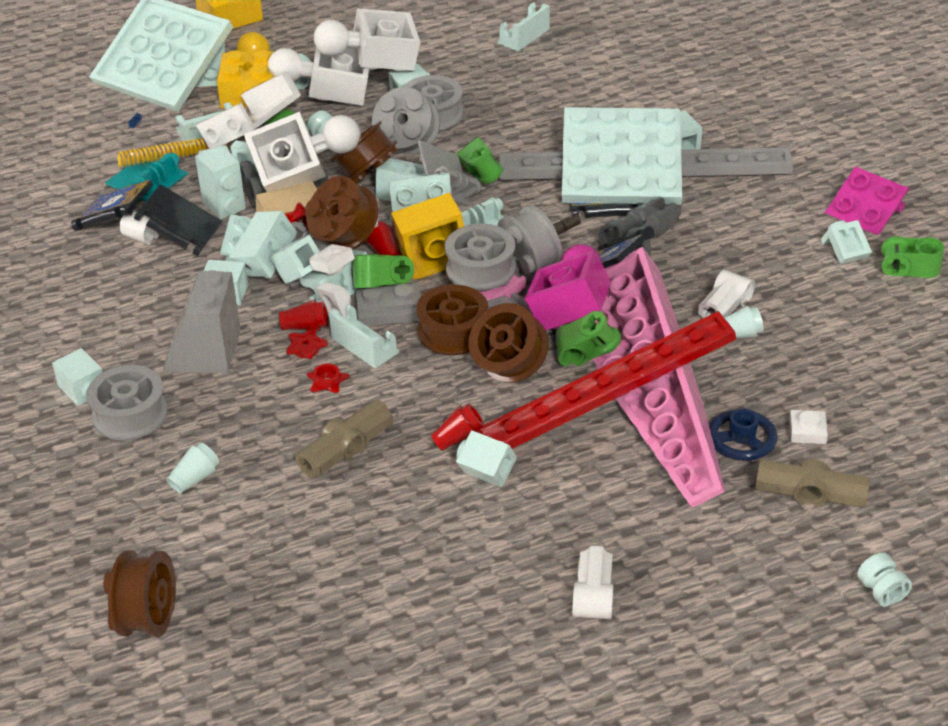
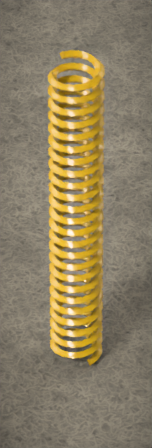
(183, 151)

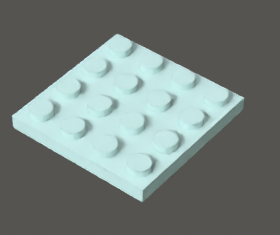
(161, 52)
(621, 155)

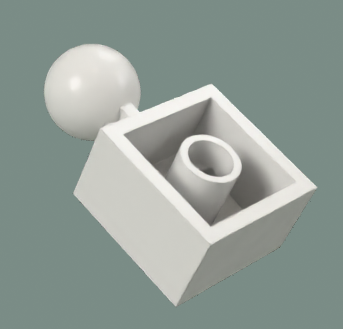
(378, 36)
(332, 77)
(292, 137)

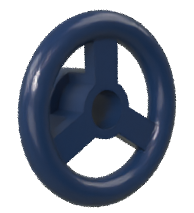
(743, 431)

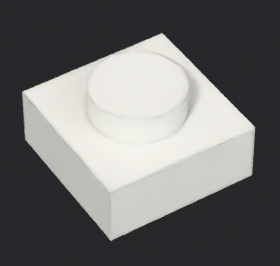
(331, 259)
(334, 297)
(808, 426)

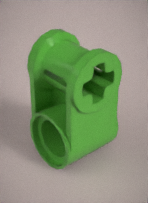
(480, 162)
(914, 257)
(380, 270)
(583, 339)

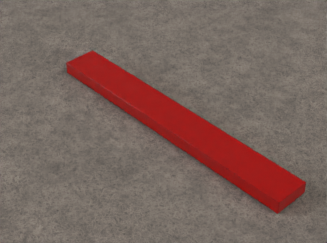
(611, 381)

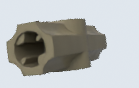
(344, 439)
(812, 483)

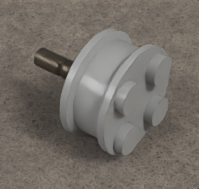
(536, 239)

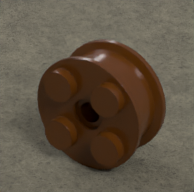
(370, 153)
(342, 212)
(448, 317)
(508, 343)
(140, 593)

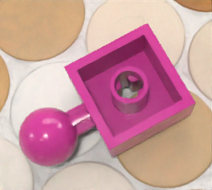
(569, 288)

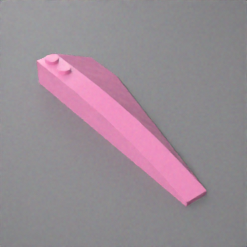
(670, 407)

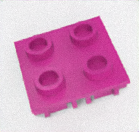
(868, 200)

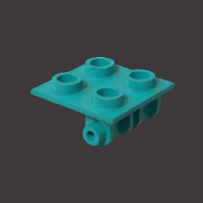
(162, 172)

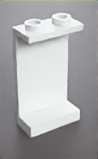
(263, 102)

